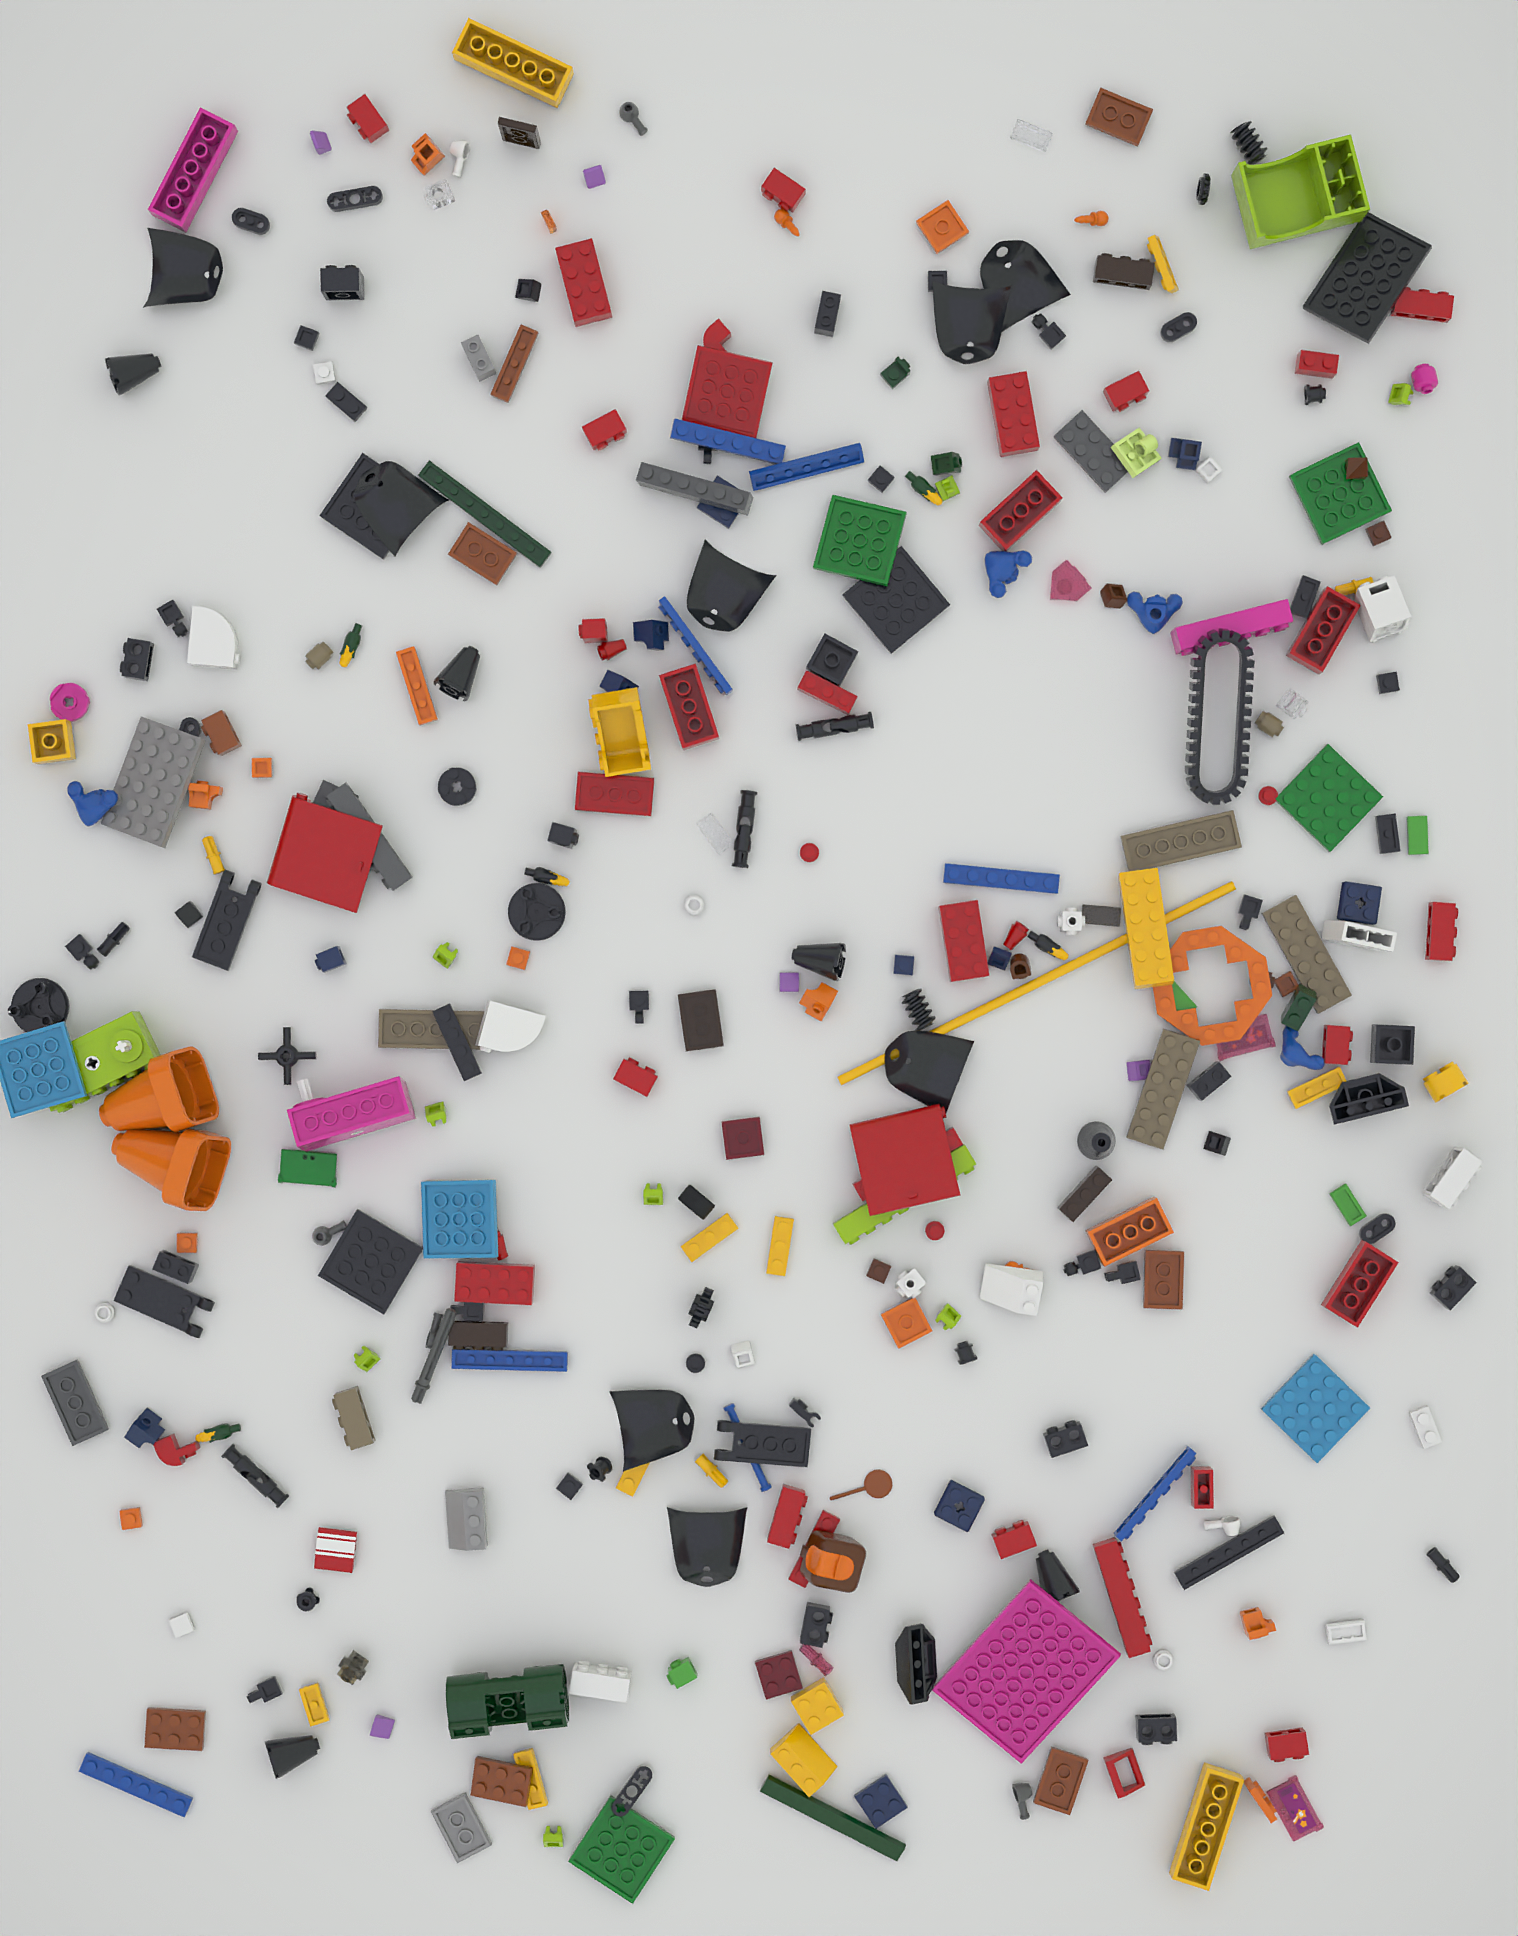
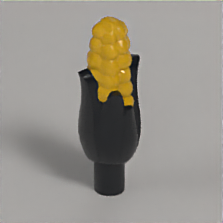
(546, 876)
(1047, 945)

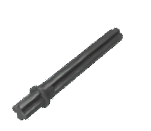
(422, 1384)

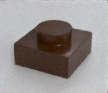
(1378, 533)
(878, 1270)

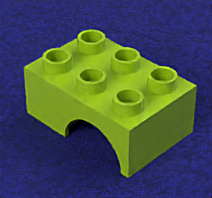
(1301, 192)

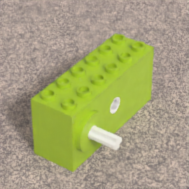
(121, 1052)

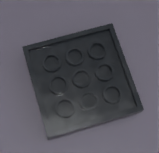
(346, 516)
(901, 607)
(370, 1261)

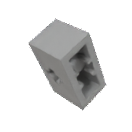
(478, 358)

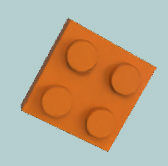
(942, 226)
(906, 1322)
(1264, 1803)

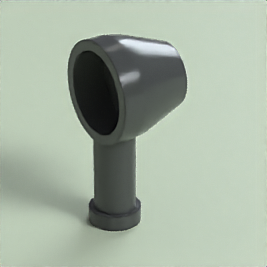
(632, 116)
(327, 1233)
(434, 1329)
(1022, 1792)

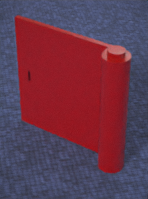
(323, 854)
(905, 1159)

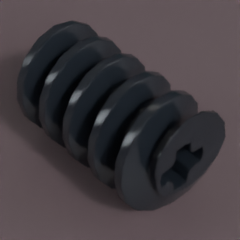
(1249, 143)
(918, 1009)

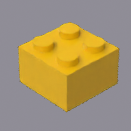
(51, 741)
(817, 1706)

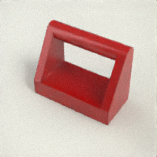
(1111, 1759)

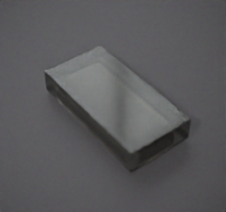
(1101, 915)

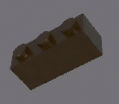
(1123, 271)
(1084, 1193)
(478, 1335)

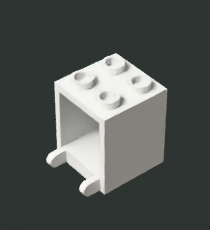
(1382, 608)

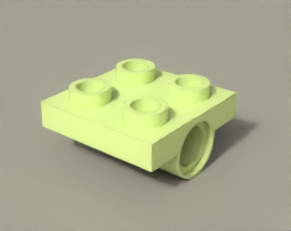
(1137, 452)

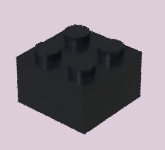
(342, 283)
(832, 660)
(1392, 1044)

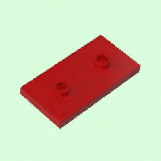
(614, 794)

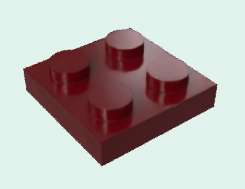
(742, 1138)
(778, 1674)

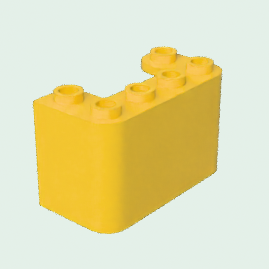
(620, 732)

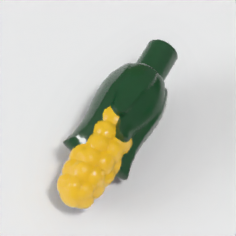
(923, 488)
(350, 645)
(218, 1432)

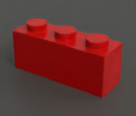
(1424, 305)
(827, 692)
(1441, 931)
(787, 1516)

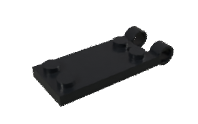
(225, 923)
(161, 1300)
(765, 1444)

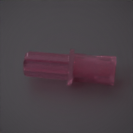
(816, 1659)

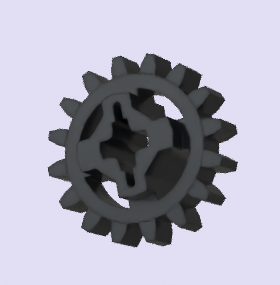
(701, 1307)

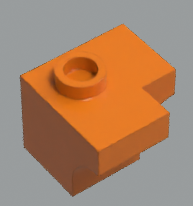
(426, 154)
(202, 794)
(818, 1000)
(1254, 1623)

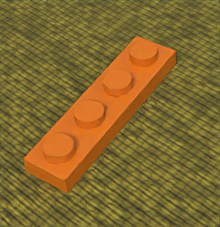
(416, 685)

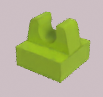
(1400, 394)
(947, 488)
(445, 956)
(435, 1112)
(653, 1196)
(948, 1316)
(367, 1359)
(553, 1840)

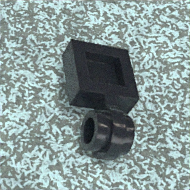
(1052, 334)
(171, 614)
(80, 948)
(1087, 1262)

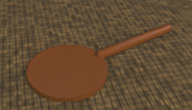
(876, 1483)

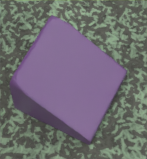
(320, 141)
(594, 176)
(789, 982)
(1138, 1070)
(382, 1727)

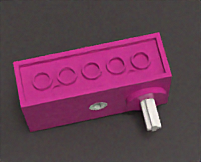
(348, 1114)

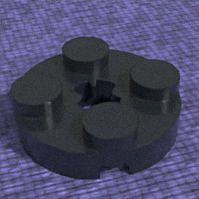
(467, 783)

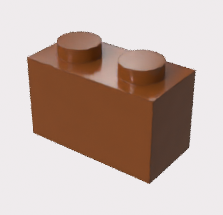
(221, 733)

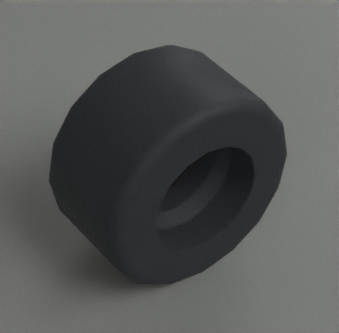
(696, 1202)

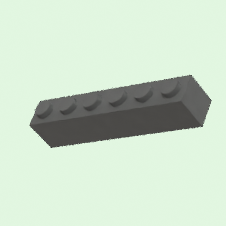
(694, 488)
(385, 858)

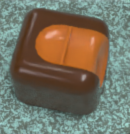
(832, 1561)

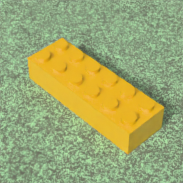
(512, 63)
(1146, 928)
(1206, 1826)

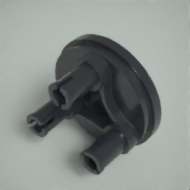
(536, 911)
(39, 1004)

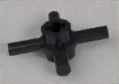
(295, 1055)

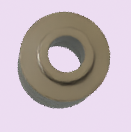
(318, 655)
(1269, 724)

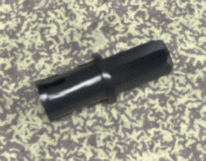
(113, 939)
(1443, 1565)

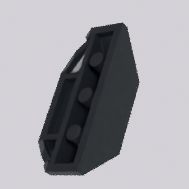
(1366, 1098)
(916, 1663)

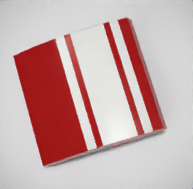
(335, 1550)

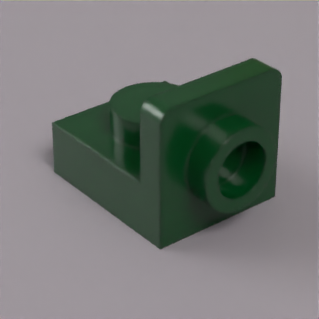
(896, 372)
(946, 463)

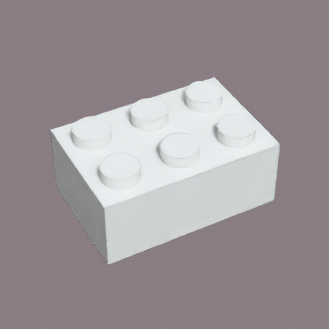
(1452, 1177)
(600, 1681)

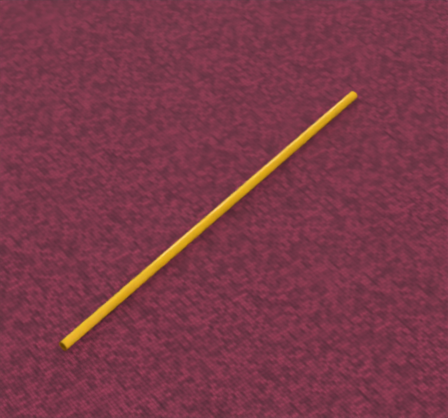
(1040, 981)

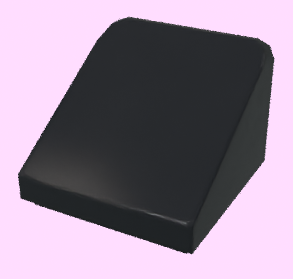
(528, 290)
(188, 914)
(1217, 1143)

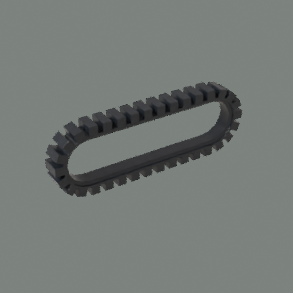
(1240, 734)

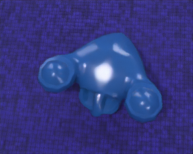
(1002, 568)
(1155, 611)
(93, 805)
(1295, 1055)

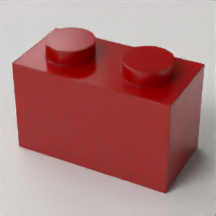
(367, 118)
(782, 190)
(1316, 364)
(1126, 391)
(604, 430)
(593, 630)
(1336, 1044)
(636, 1077)
(1202, 1487)
(1014, 1539)
(1286, 1744)

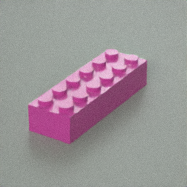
(193, 169)
(1247, 622)

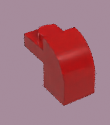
(716, 335)
(170, 1452)

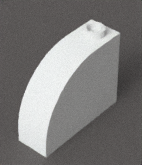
(212, 640)
(1358, 935)
(507, 1028)

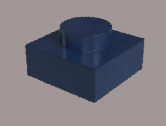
(999, 958)
(903, 965)

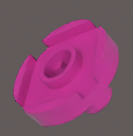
(69, 690)

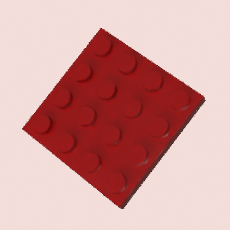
(727, 391)

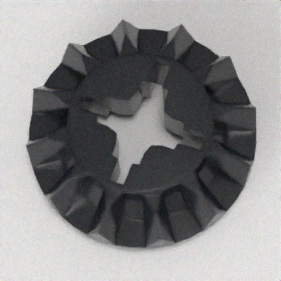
(1203, 189)

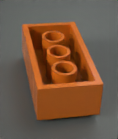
(1129, 1231)

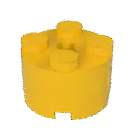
(1446, 1082)

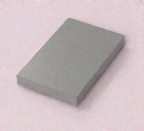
(461, 1827)

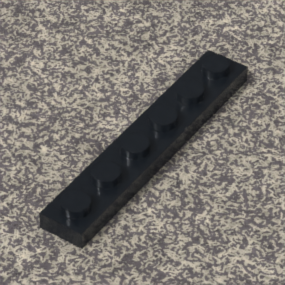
(1229, 1552)

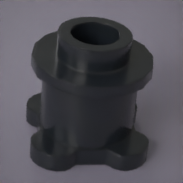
(1314, 394)
(965, 1352)
(600, 1468)
(308, 1594)

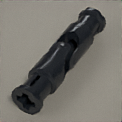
(845, 724)
(742, 843)
(252, 1473)

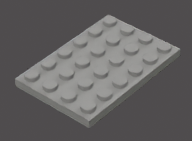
(153, 781)

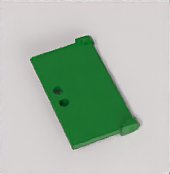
(313, 1169)

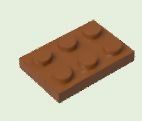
(1119, 117)
(482, 553)
(1163, 1279)
(175, 1729)
(1060, 1780)
(501, 1781)

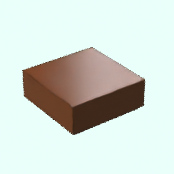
(1286, 983)

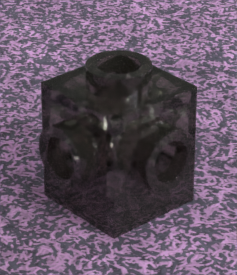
(352, 1667)

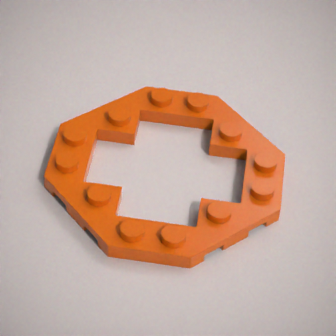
(1246, 1009)

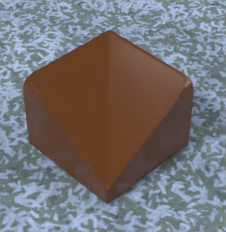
(1357, 468)
(1113, 596)

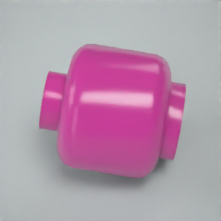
(1424, 378)

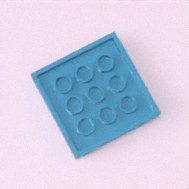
(39, 1070)
(459, 1219)
(1315, 1408)

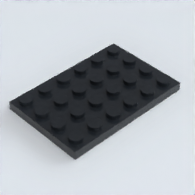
(1367, 277)

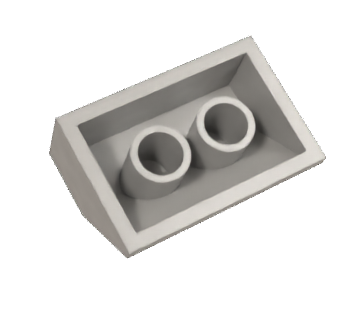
(466, 1519)

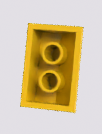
(803, 1759)

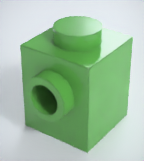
(681, 1672)

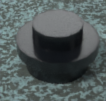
(695, 1363)

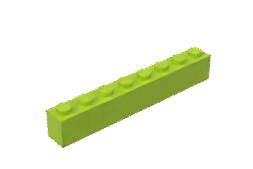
(861, 1222)

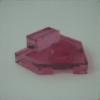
(1068, 583)

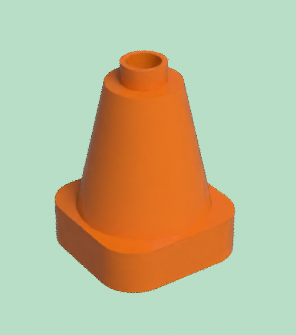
(168, 1094)
(179, 1164)

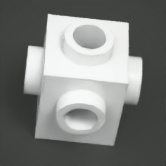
(1063, 921)
(916, 1280)

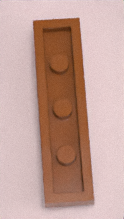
(514, 363)

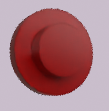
(1268, 795)
(809, 852)
(934, 1230)

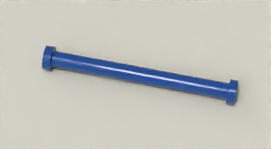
(756, 1467)

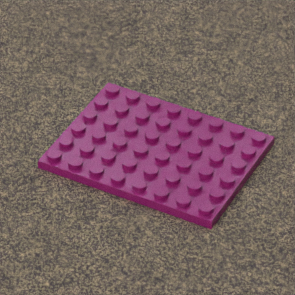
(1026, 1671)

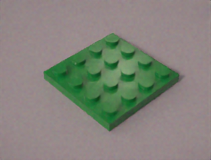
(1339, 503)
(859, 540)
(1328, 798)
(621, 1850)

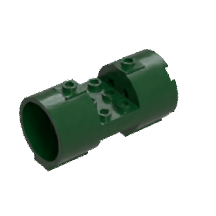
(480, 1703)

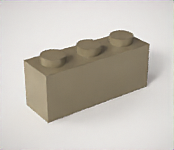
(353, 1418)

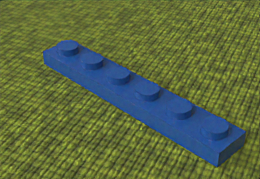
(727, 441)
(806, 466)
(689, 640)
(1001, 878)
(510, 1360)
(1160, 1488)
(135, 1784)

